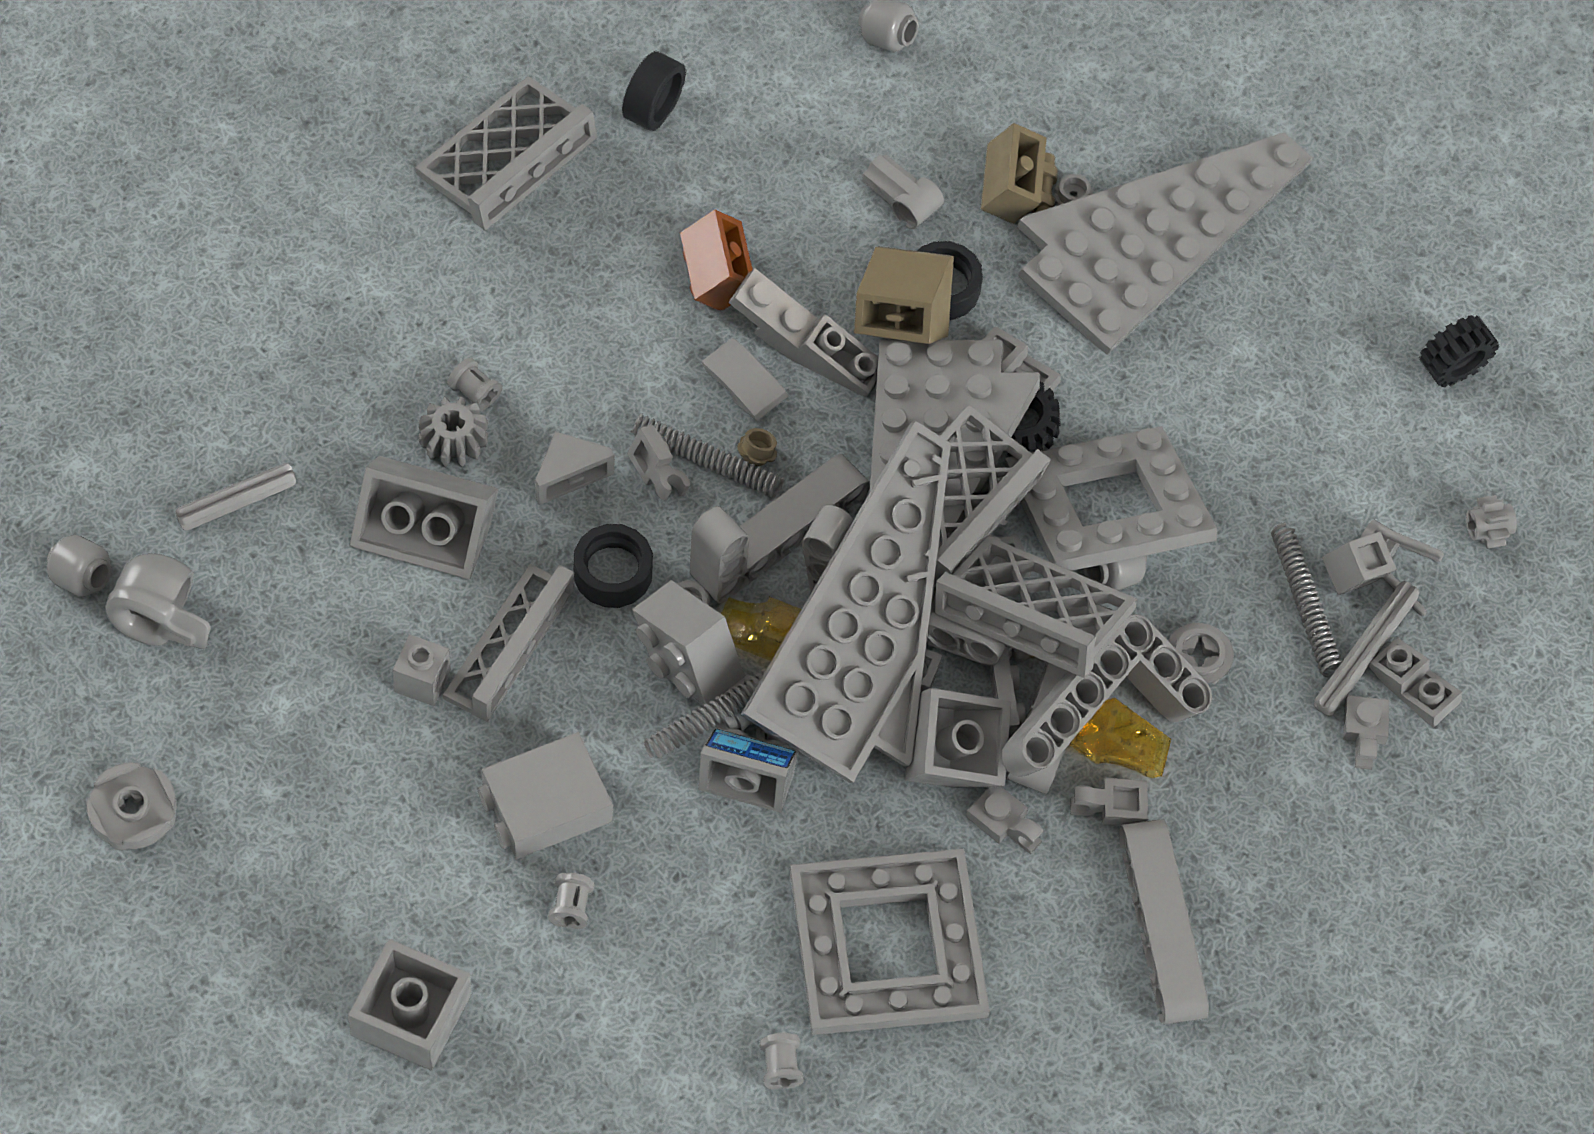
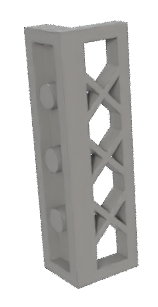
(517, 646)

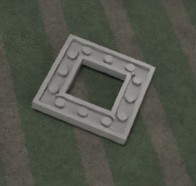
(1179, 516)
(843, 1006)

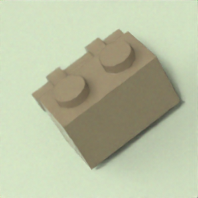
(1018, 174)

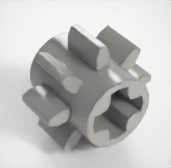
(1491, 521)

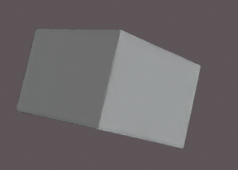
(570, 466)

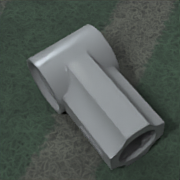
(908, 197)

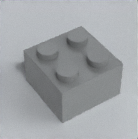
(687, 643)
(410, 1004)

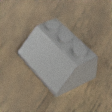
(423, 516)

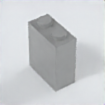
(545, 796)

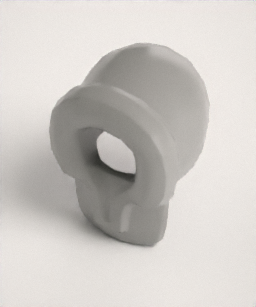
(151, 600)

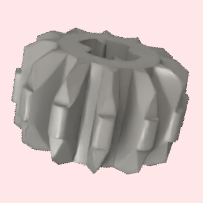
(441, 441)

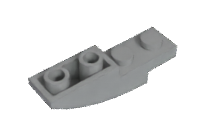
(802, 337)

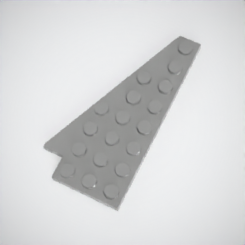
(1133, 245)
(933, 388)
(859, 644)

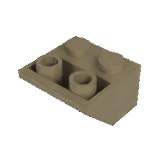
(905, 296)

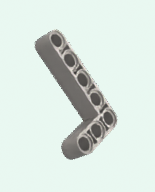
(818, 549)
(730, 555)
(1121, 660)

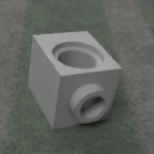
(1359, 563)
(421, 670)

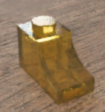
(759, 626)
(1123, 739)

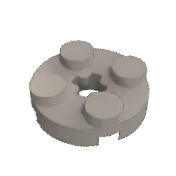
(125, 829)

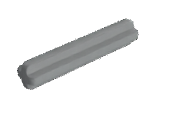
(235, 496)

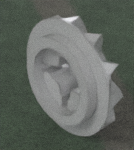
(1213, 644)

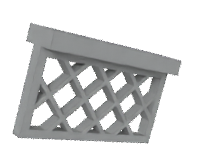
(528, 165)
(1000, 501)
(1023, 623)

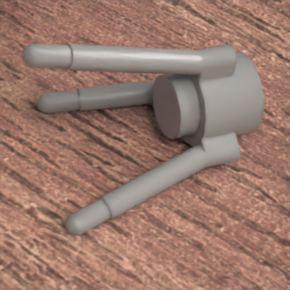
(1393, 541)

